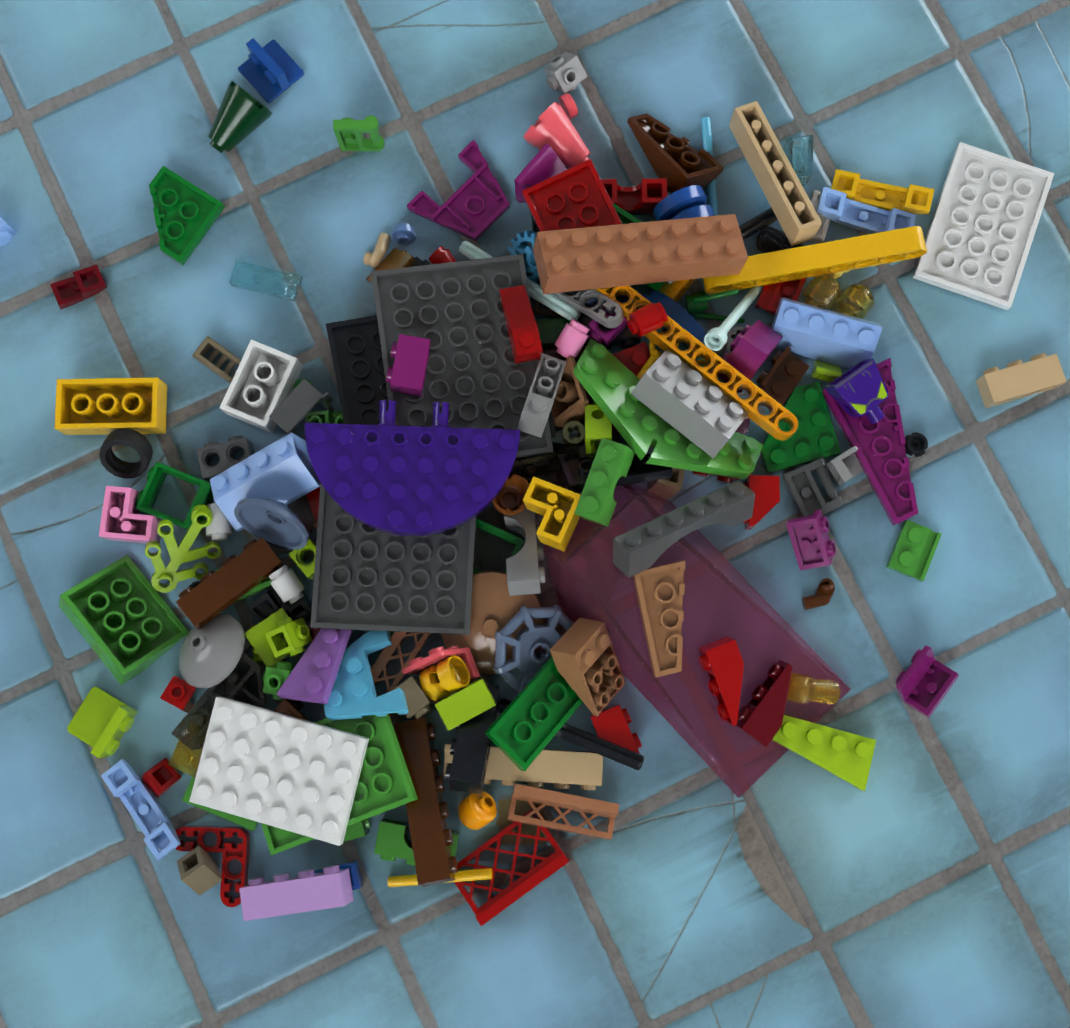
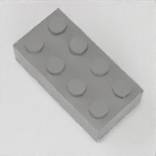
(689, 403)

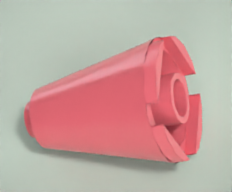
(558, 132)

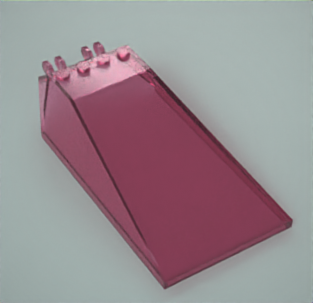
(715, 606)

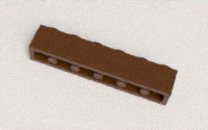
(428, 813)

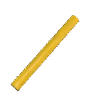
(460, 876)

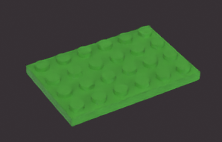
(381, 784)

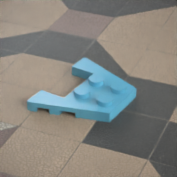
(354, 688)

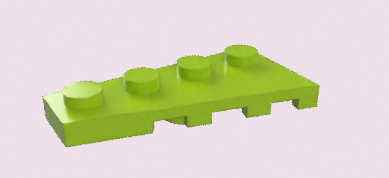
(832, 749)

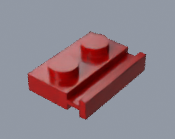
(772, 293)

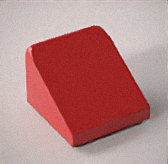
(161, 777)

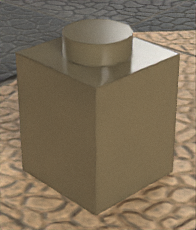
(199, 870)

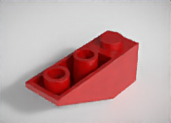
(725, 670)

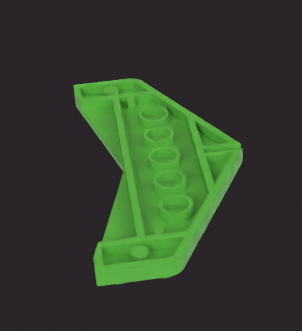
(611, 389)

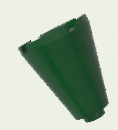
(236, 118)

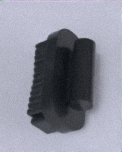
(773, 240)

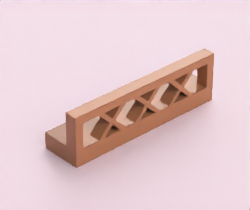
(388, 654)
(563, 801)

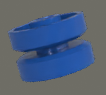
(682, 204)

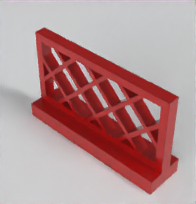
(520, 886)

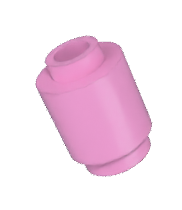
(571, 339)

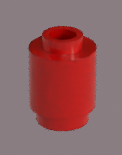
(647, 319)

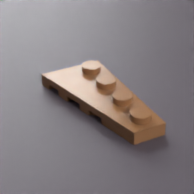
(660, 605)

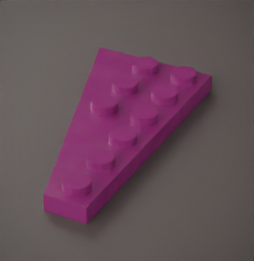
(881, 450)

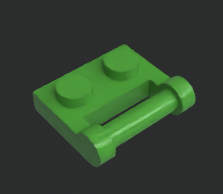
(351, 137)

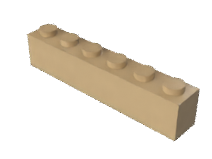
(774, 173)
(550, 766)

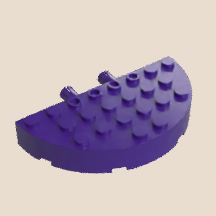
(411, 475)

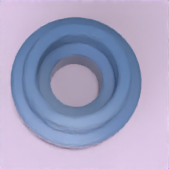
(403, 234)

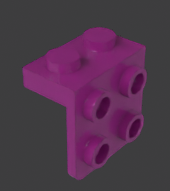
(925, 682)

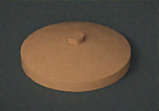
(490, 613)

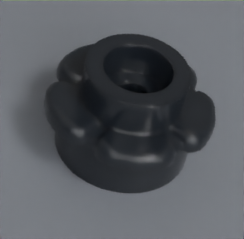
(920, 440)

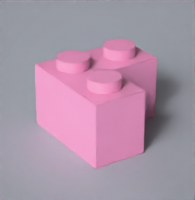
(122, 520)

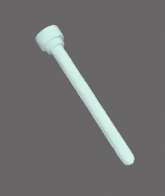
(717, 336)

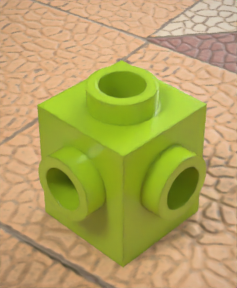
(289, 637)

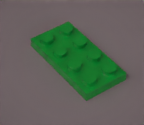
(534, 716)

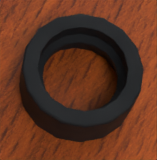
(122, 468)

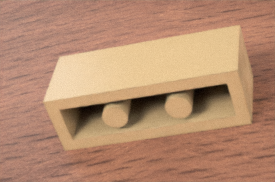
(1020, 379)

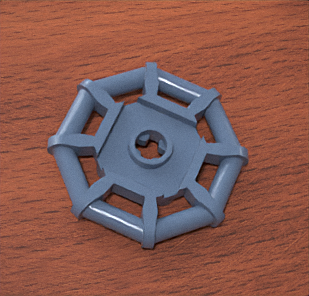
(525, 643)

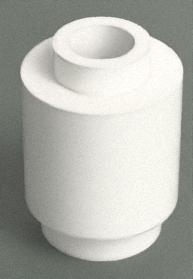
(220, 526)
(287, 584)

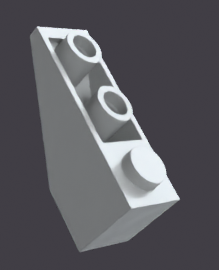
(541, 395)

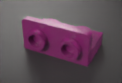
(811, 541)

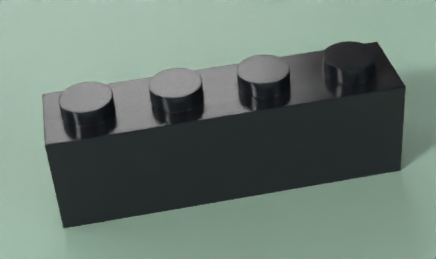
(472, 750)

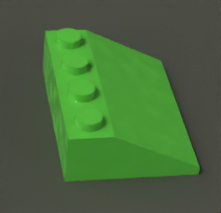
(122, 618)

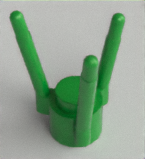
(697, 303)

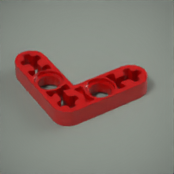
(229, 852)

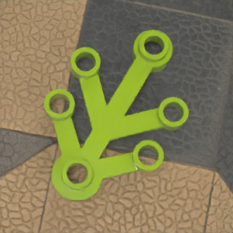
(181, 553)

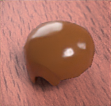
(511, 496)

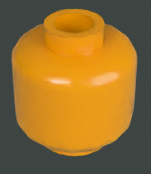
(477, 810)

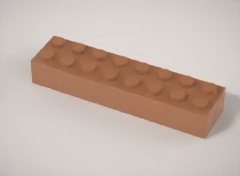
(639, 253)

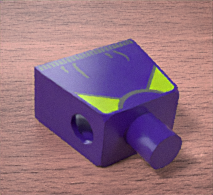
(860, 391)

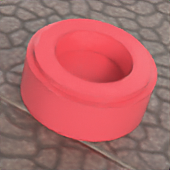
(568, 105)

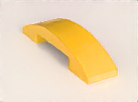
(884, 196)

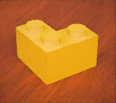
(558, 510)

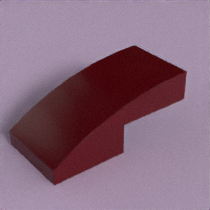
(76, 289)

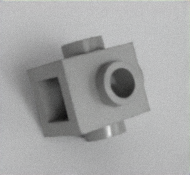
(564, 73)

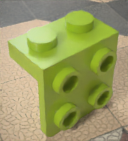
(102, 722)

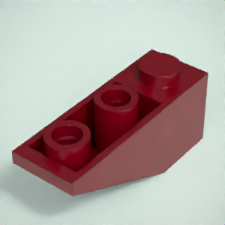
(766, 709)

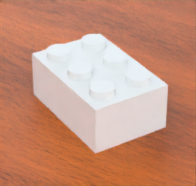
(260, 385)

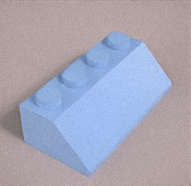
(824, 334)
(274, 473)

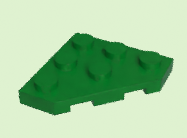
(181, 214)
(813, 437)

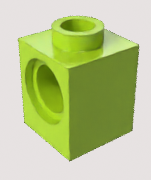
(297, 556)

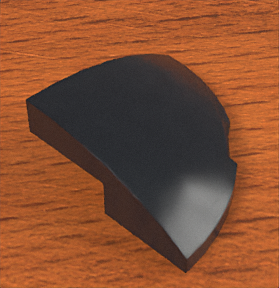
(271, 602)

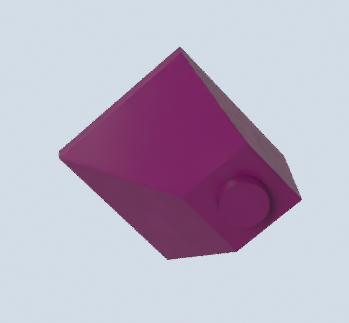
(541, 167)

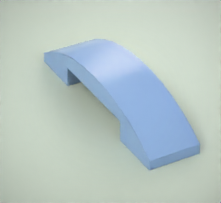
(861, 216)
(143, 807)

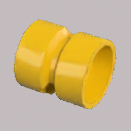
(444, 678)

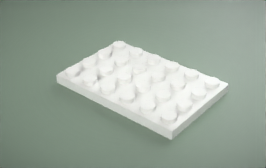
(983, 226)
(279, 770)

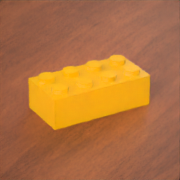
(110, 404)

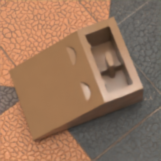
(589, 663)

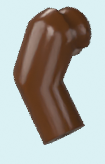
(822, 595)

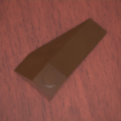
(673, 156)

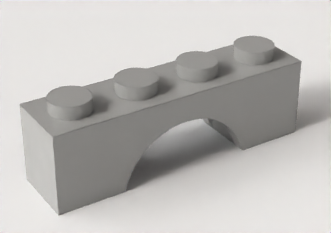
(523, 568)

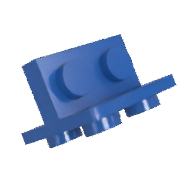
(269, 69)

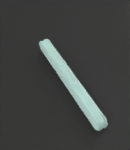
(535, 290)

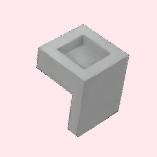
(844, 466)

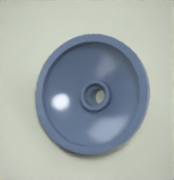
(272, 522)

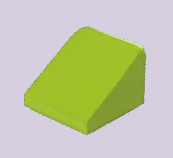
(825, 371)

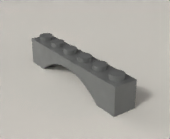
(645, 544)

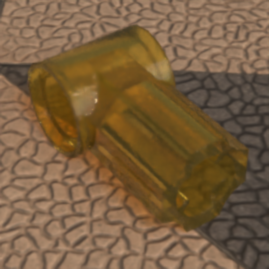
(805, 689)

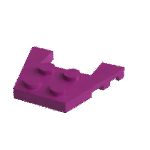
(473, 205)

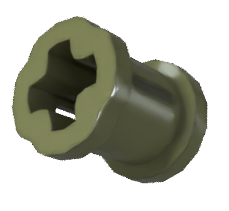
(571, 426)

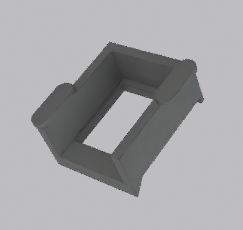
(298, 405)

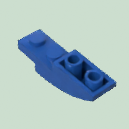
(676, 313)

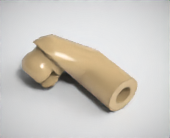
(374, 259)

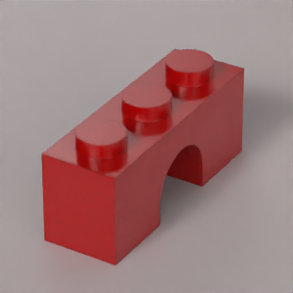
(639, 198)

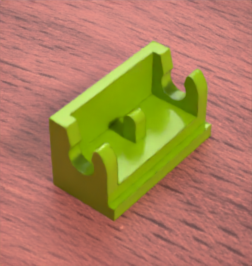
(465, 704)

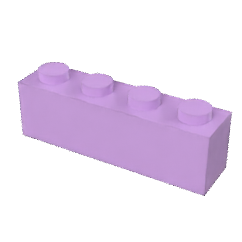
(296, 894)

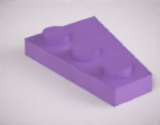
(317, 669)

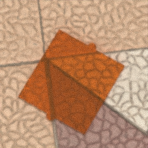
(394, 260)
(520, 809)

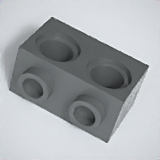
(226, 454)

